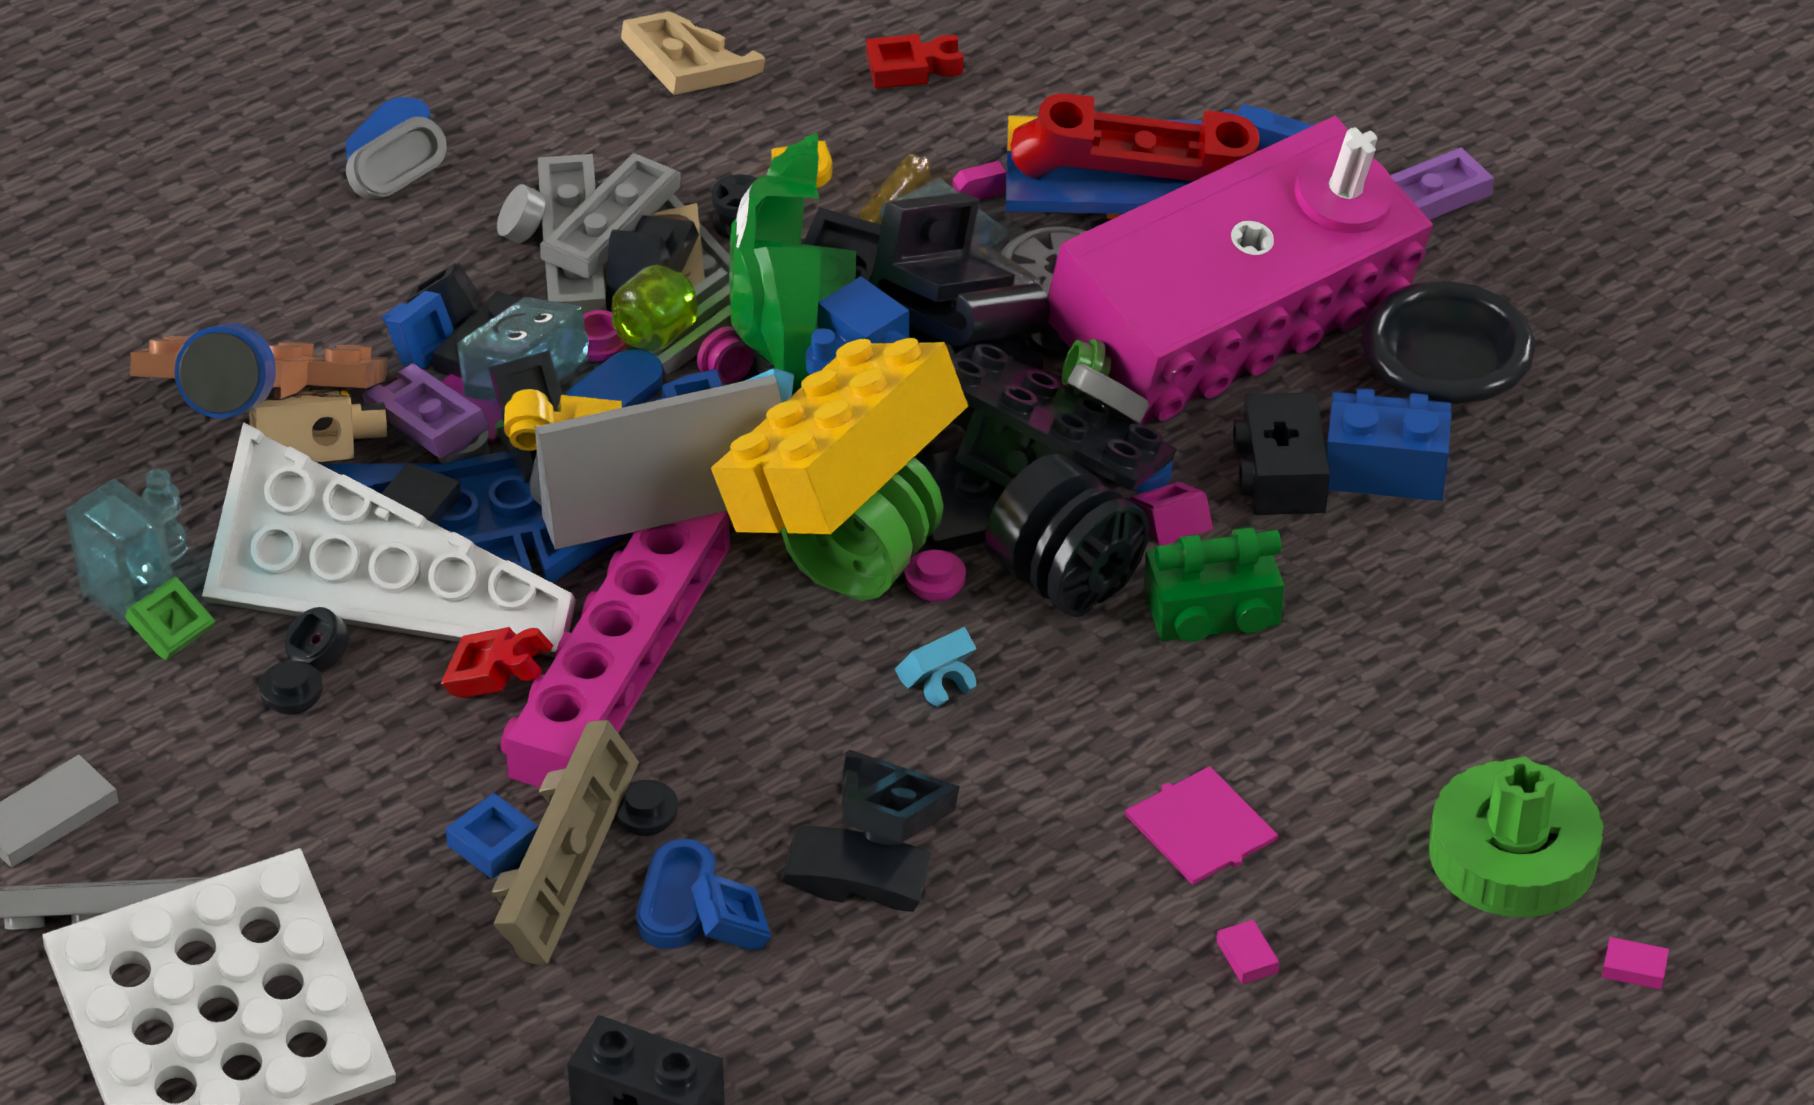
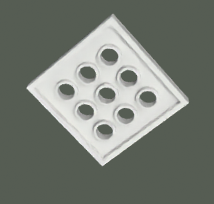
(174, 992)

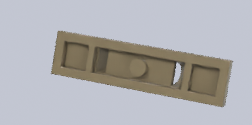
(557, 863)

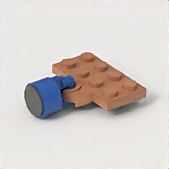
(234, 368)

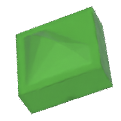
(169, 618)

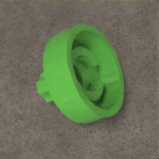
(1516, 810)

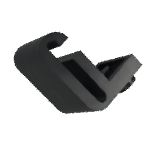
(948, 291)

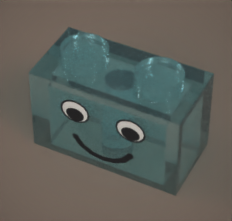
(519, 332)

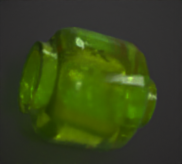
(654, 308)

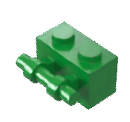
(1214, 584)

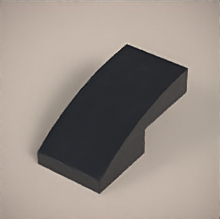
(844, 861)

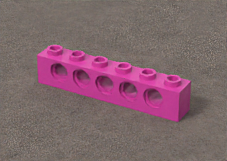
(616, 642)

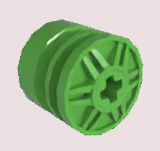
(876, 540)

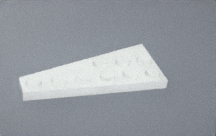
(319, 539)

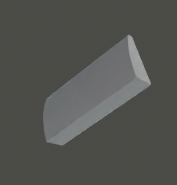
(643, 461)

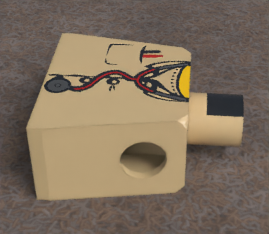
(292, 419)

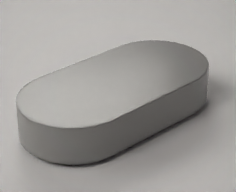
(396, 158)
(1108, 392)

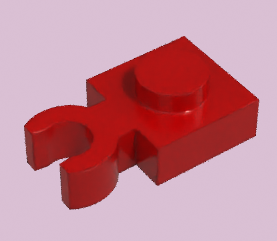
(907, 61)
(491, 657)

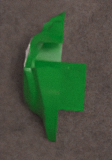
(772, 274)

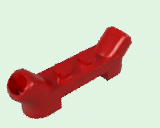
(1076, 136)

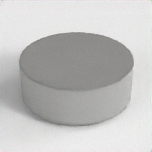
(521, 214)

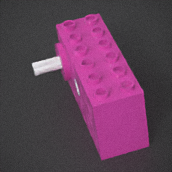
(1240, 266)

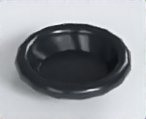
(1448, 342)

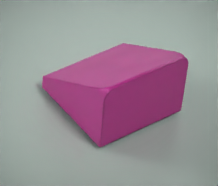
(1174, 511)

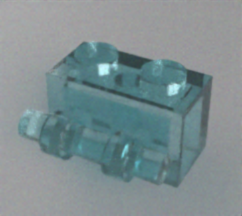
(126, 542)

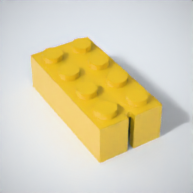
(839, 437)

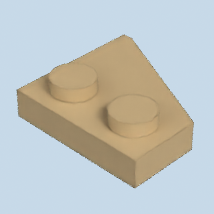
(686, 55)

